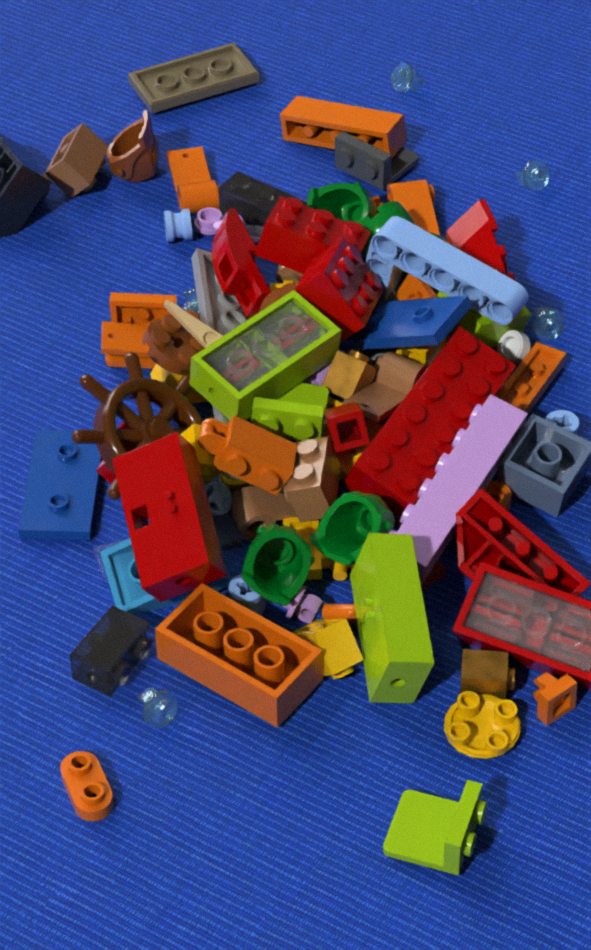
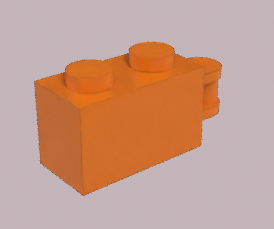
(249, 452)

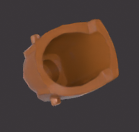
(134, 151)

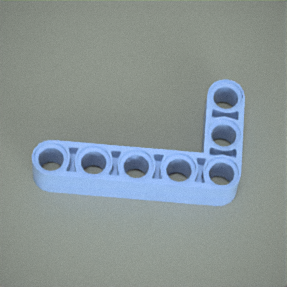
(409, 248)

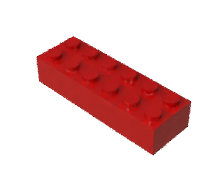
(428, 421)

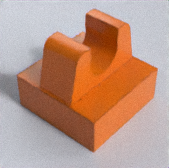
(554, 697)

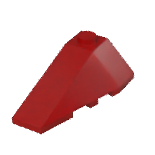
(475, 237)

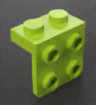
(293, 415)
(436, 829)

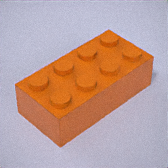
(239, 654)

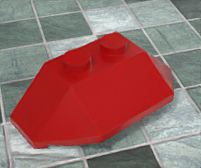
(497, 538)

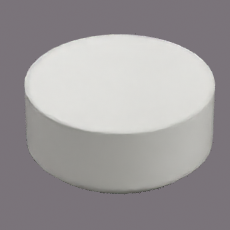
(514, 346)

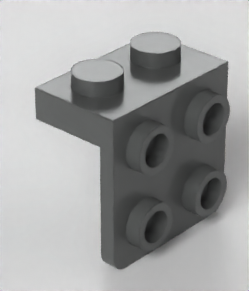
(370, 162)

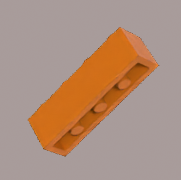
(320, 121)

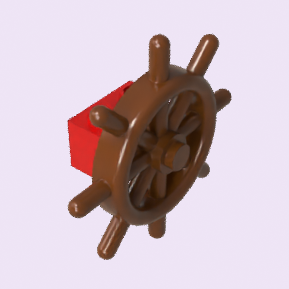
(135, 429)

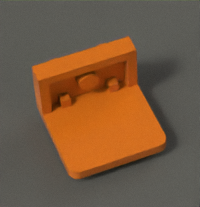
(140, 310)

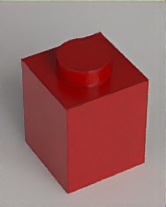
(346, 427)

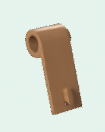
(392, 383)
(257, 507)

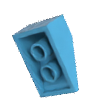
(126, 584)

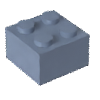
(545, 464)

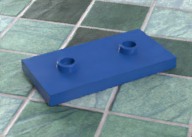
(409, 323)
(60, 488)

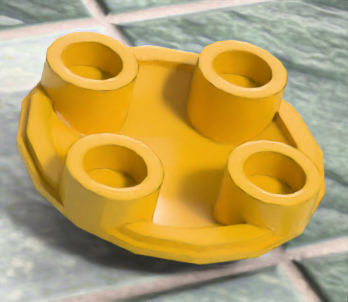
(482, 725)

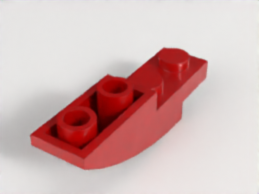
(235, 265)

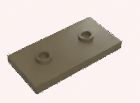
(193, 77)

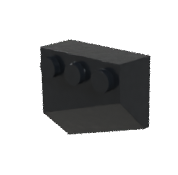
(21, 186)

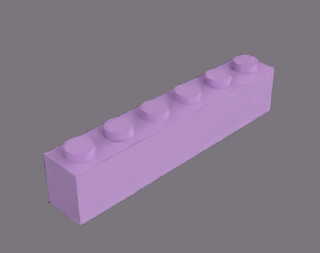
(458, 477)

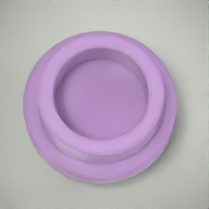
(205, 219)

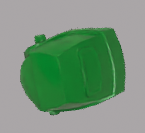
(343, 200)
(348, 525)
(277, 563)

